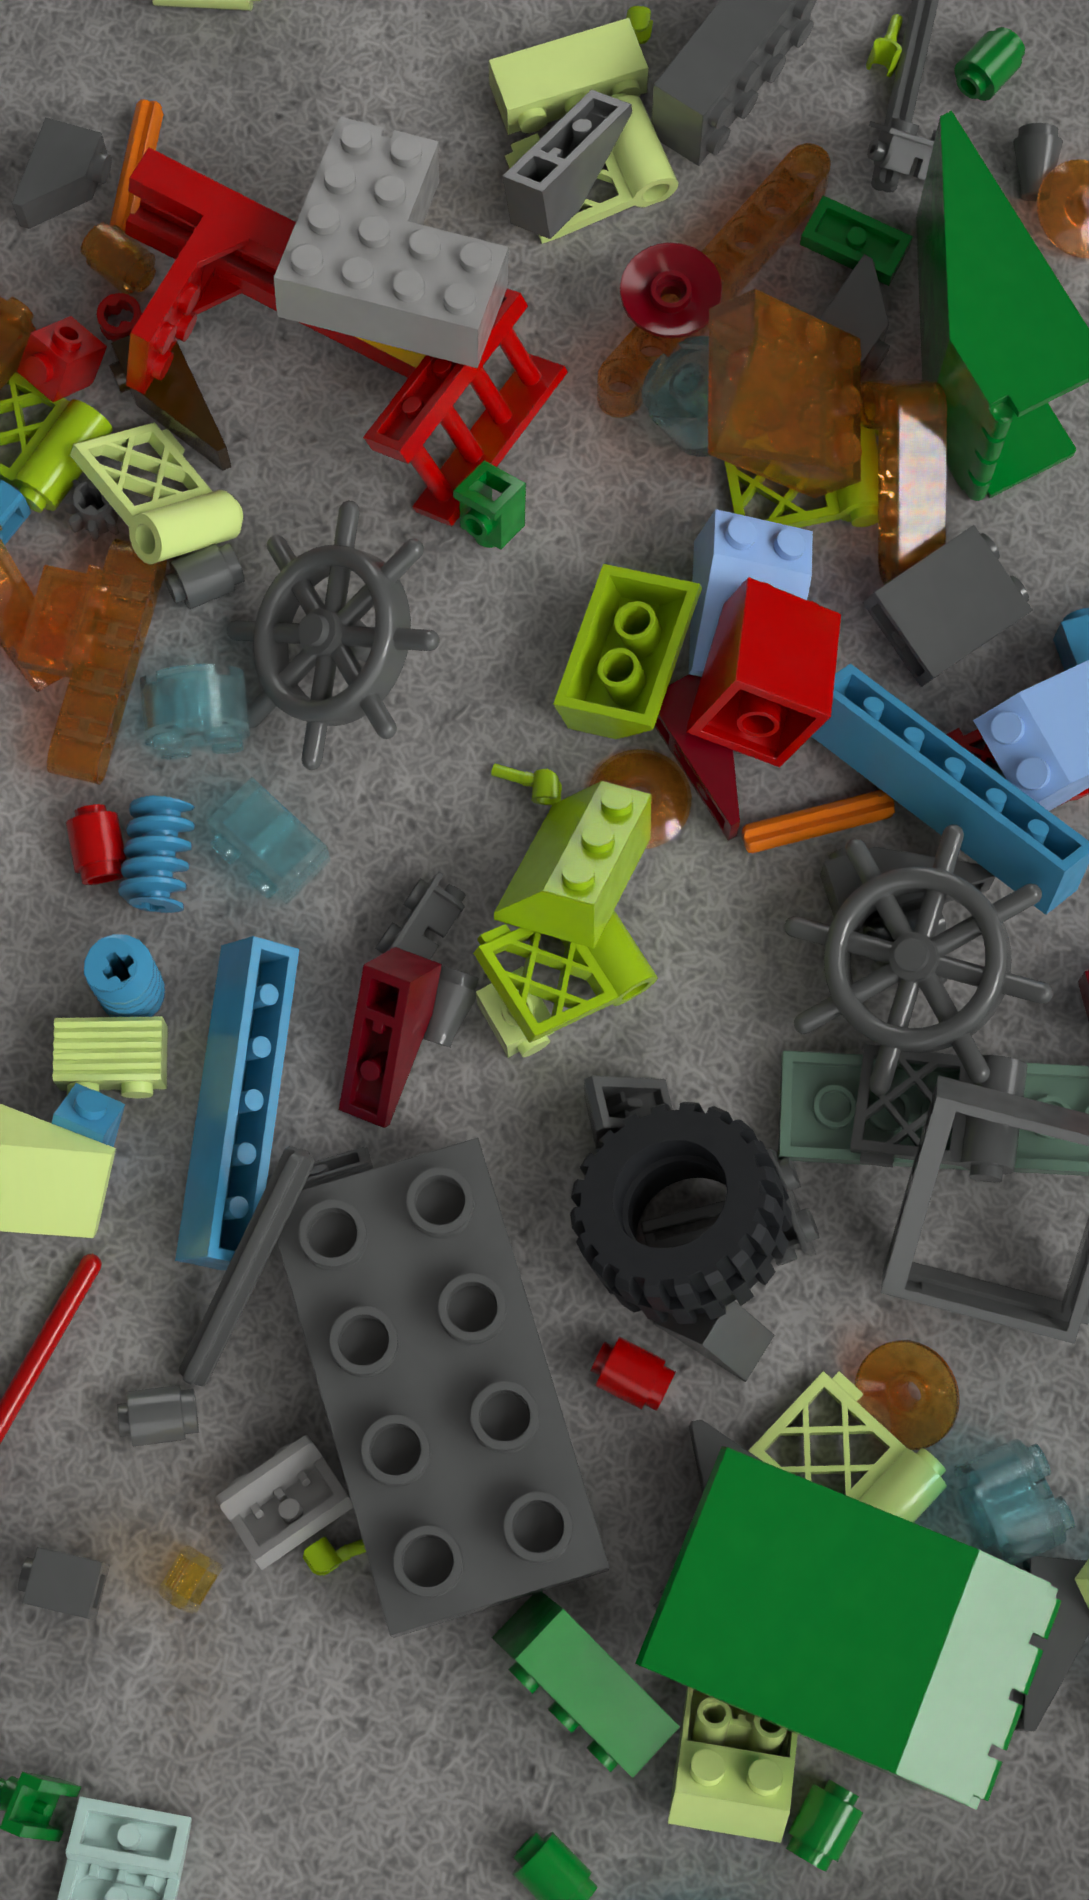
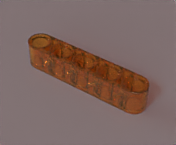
(97, 702)

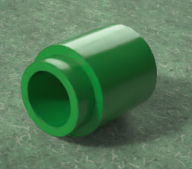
(989, 64)
(824, 1824)
(552, 1870)

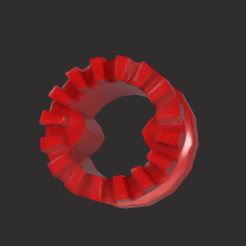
(113, 305)

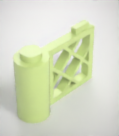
(634, 167)
(172, 519)
(897, 1483)

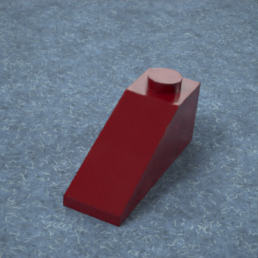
(703, 762)
(387, 1032)

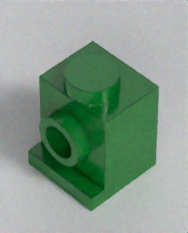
(488, 520)

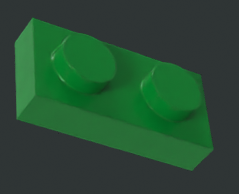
(849, 234)

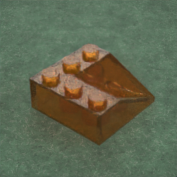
(784, 394)

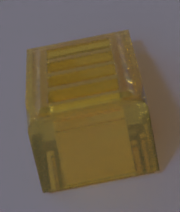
(189, 1579)

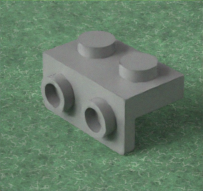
(284, 1501)

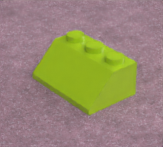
(625, 652)
(579, 864)

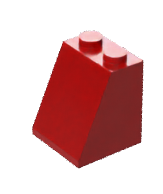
(767, 673)

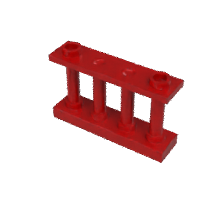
(429, 400)

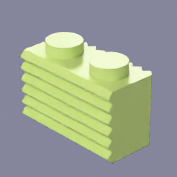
(111, 1054)

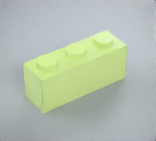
(554, 76)

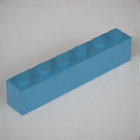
(951, 786)
(237, 1098)

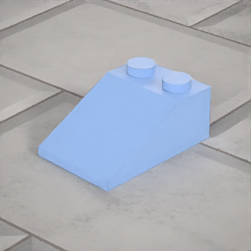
(730, 552)
(1043, 737)

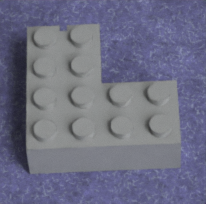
(372, 266)

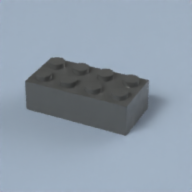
(722, 71)

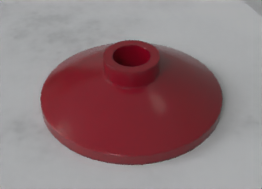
(676, 271)

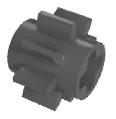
(87, 516)

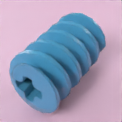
(154, 852)
(122, 958)

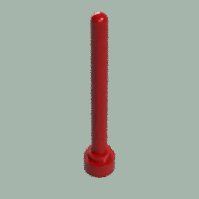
(47, 1340)

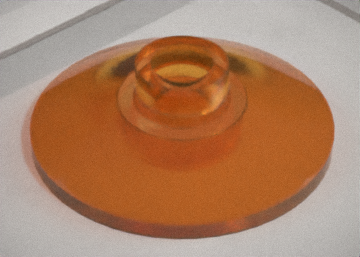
(1064, 207)
(662, 778)
(884, 1385)

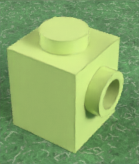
(505, 1026)

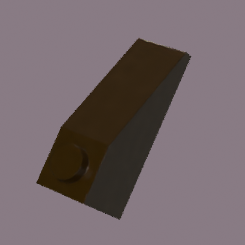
(175, 404)

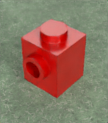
(61, 358)

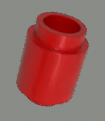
(96, 844)
(632, 1374)

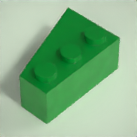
(584, 1684)

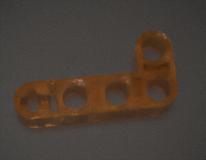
(910, 469)

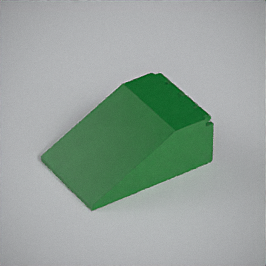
(991, 324)
(850, 1627)

